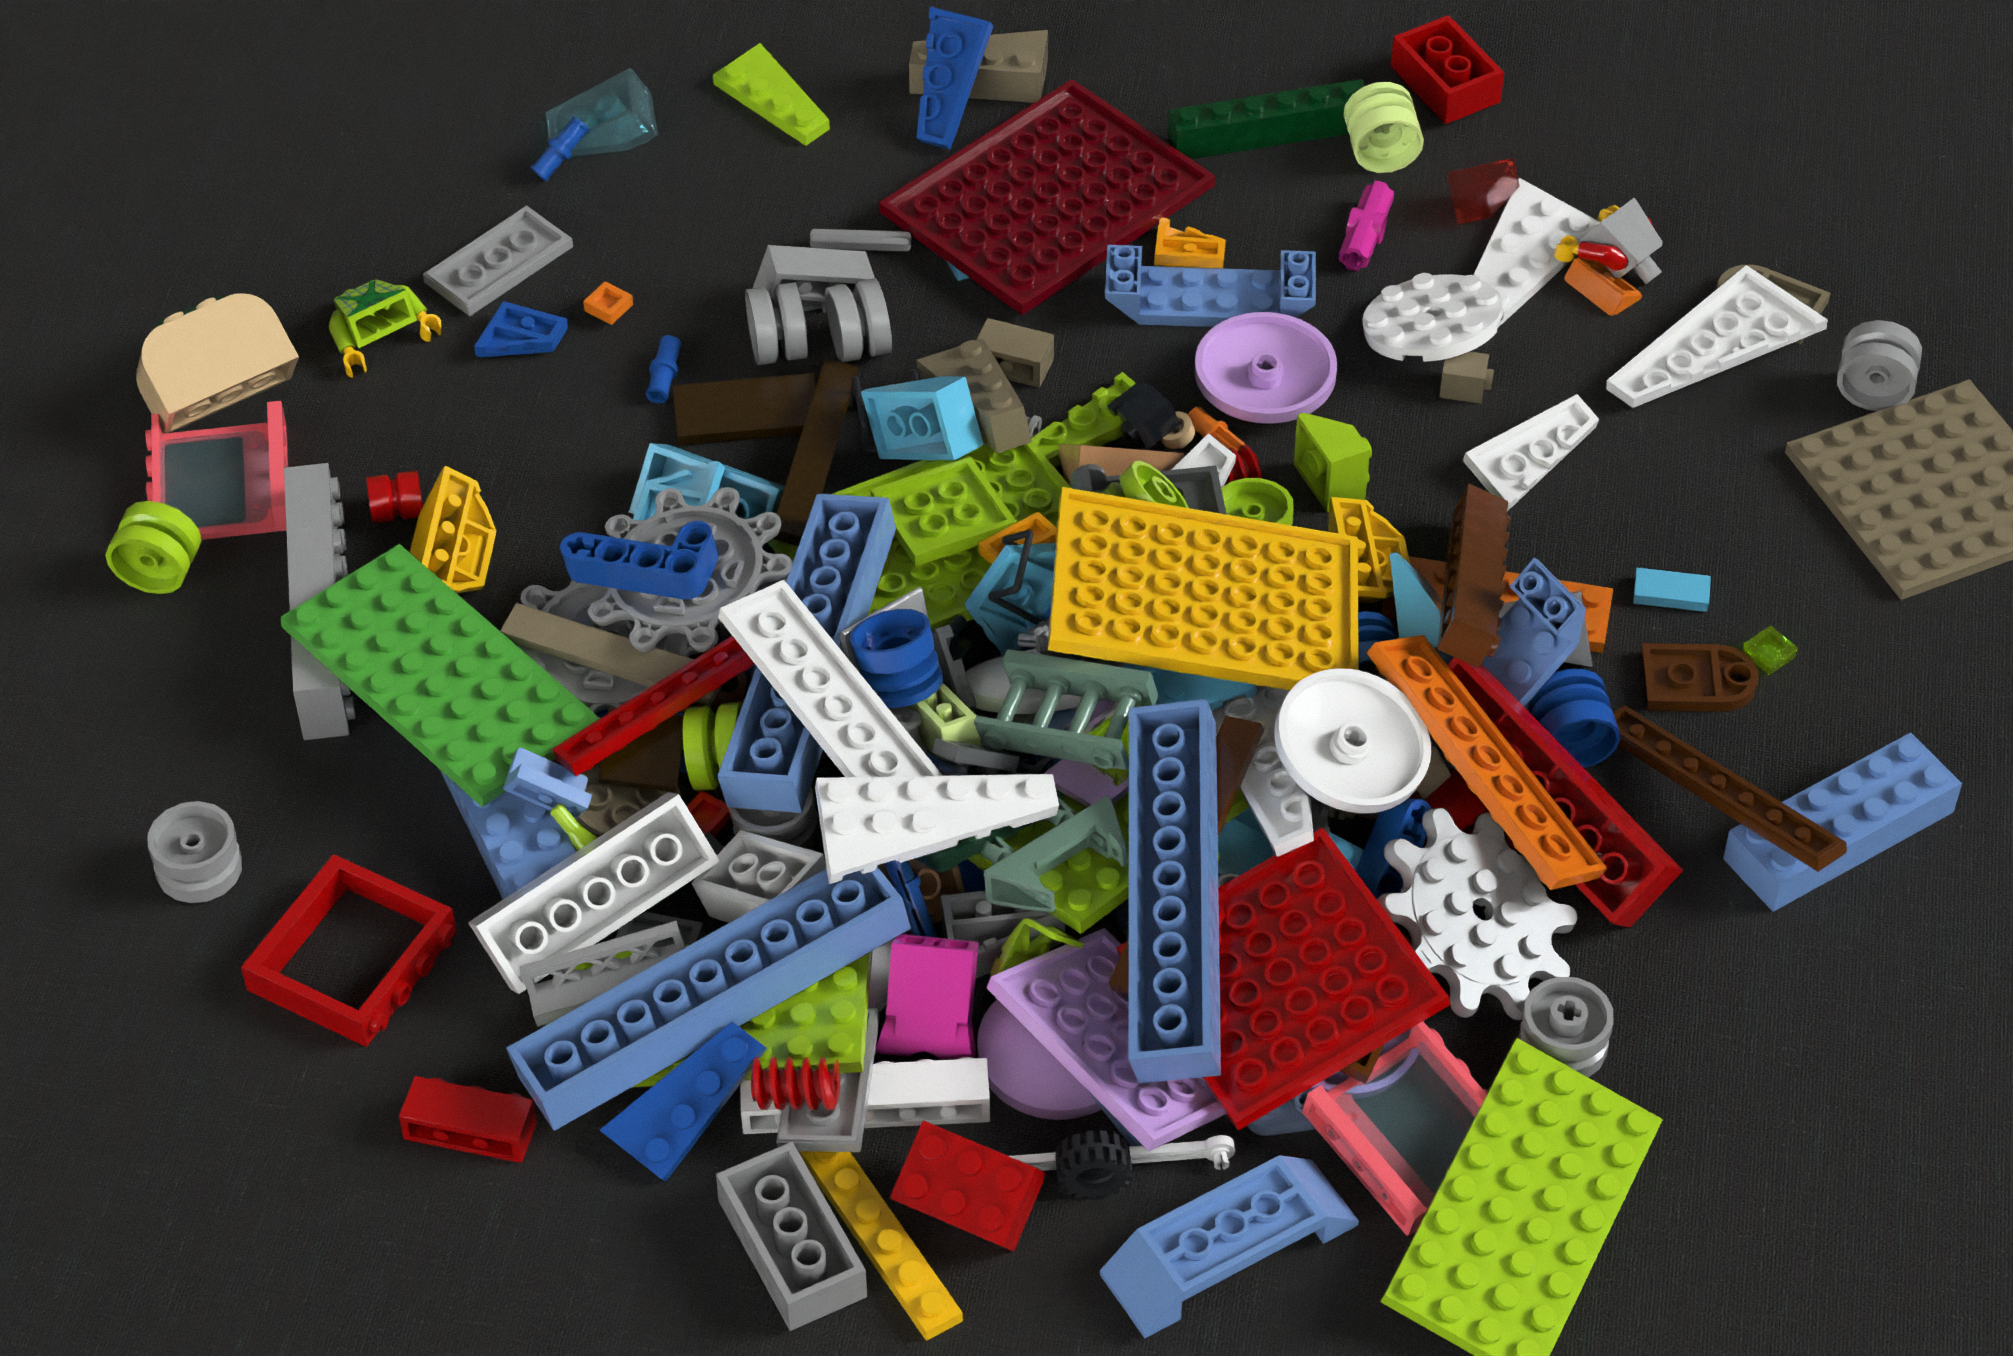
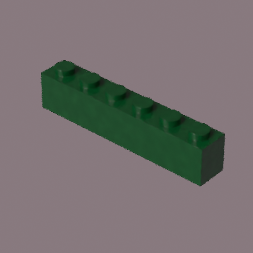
(1261, 120)

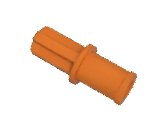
(1219, 430)

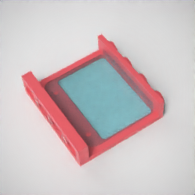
(223, 475)
(1402, 1123)

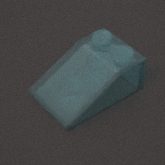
(614, 111)

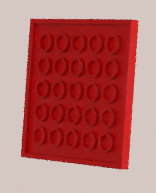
(1308, 978)

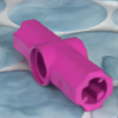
(1366, 226)

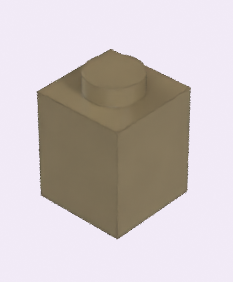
(1466, 377)

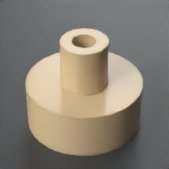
(1181, 435)

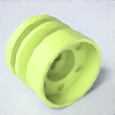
(1383, 127)

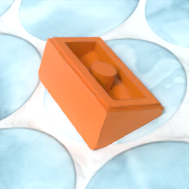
(1601, 286)

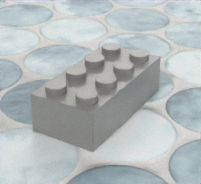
(791, 1236)

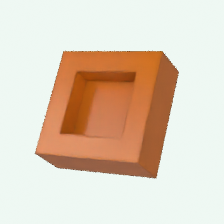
(608, 303)

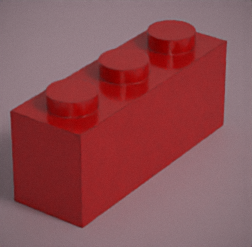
(468, 1119)

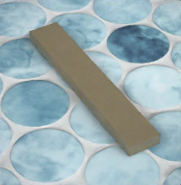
(592, 648)

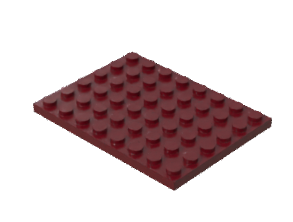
(1046, 195)

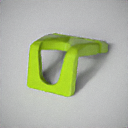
(1019, 949)

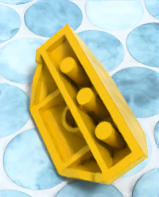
(455, 532)
(1375, 544)

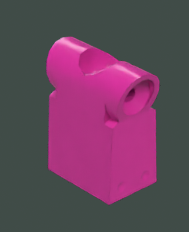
(930, 998)

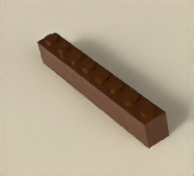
(1474, 577)

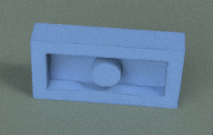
(546, 783)

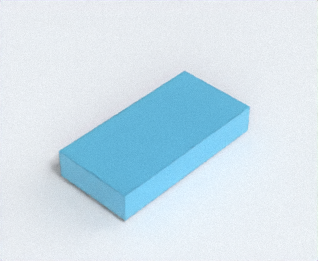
(1672, 589)

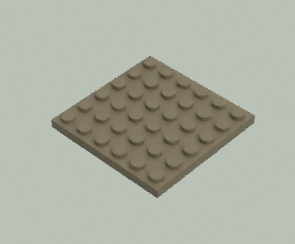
(1919, 486)

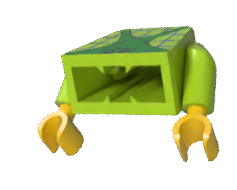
(373, 313)

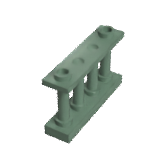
(1071, 677)

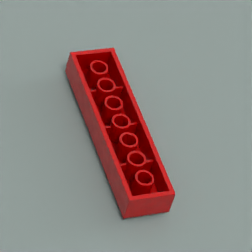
(1635, 862)

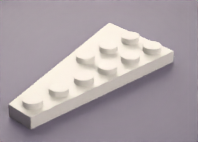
(1524, 244)
(1724, 330)
(1270, 792)
(913, 816)

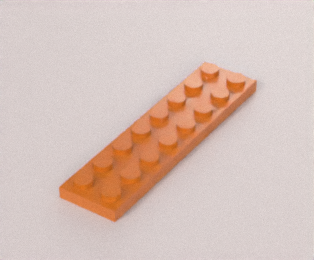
(1488, 762)

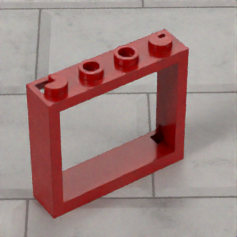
(264, 965)

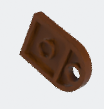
(1696, 677)

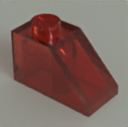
(1482, 189)

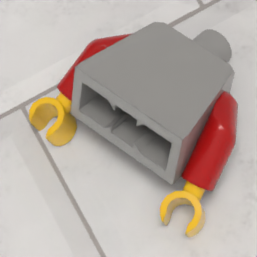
(1618, 242)

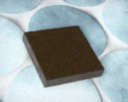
(648, 760)

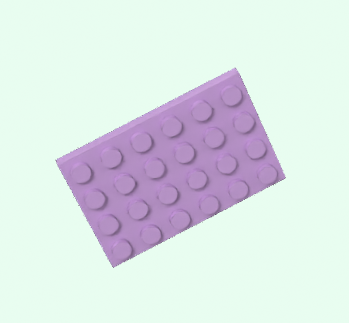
(1086, 1027)

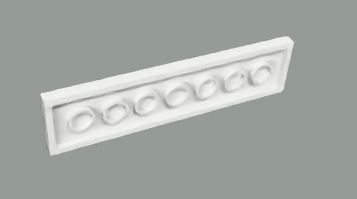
(822, 686)

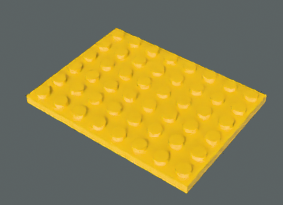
(1201, 591)

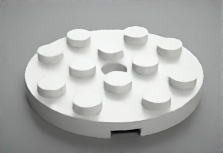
(1433, 317)

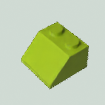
(1331, 458)

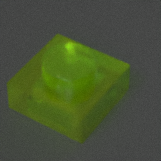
(1770, 650)

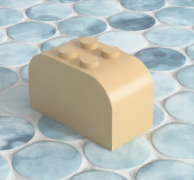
(213, 359)

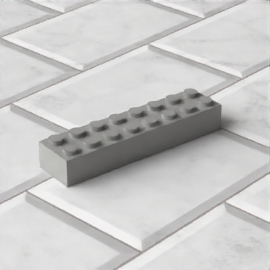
(313, 566)

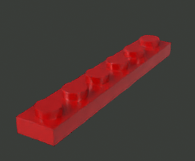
(652, 707)

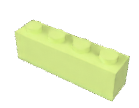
(945, 718)

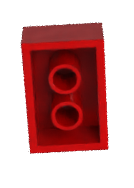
(1447, 69)
(968, 1185)

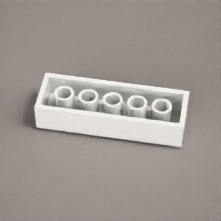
(596, 889)

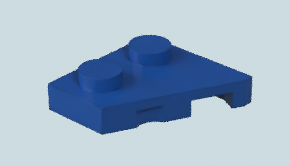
(520, 331)

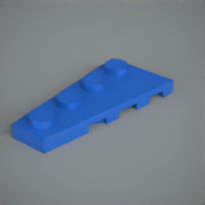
(952, 62)
(680, 1107)

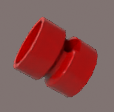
(394, 496)

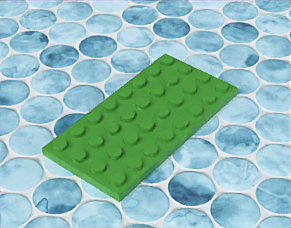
(437, 671)

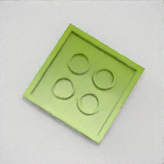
(944, 510)

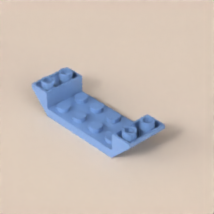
(1206, 294)
(1534, 634)
(1222, 1236)

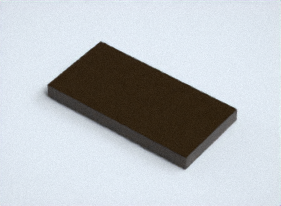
(742, 408)

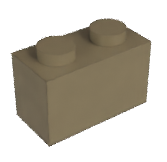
(1020, 351)

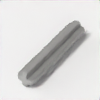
(861, 240)

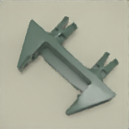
(1016, 874)

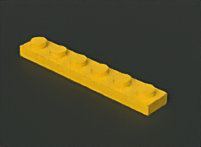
(884, 1241)

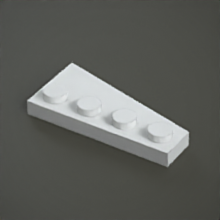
(1526, 453)

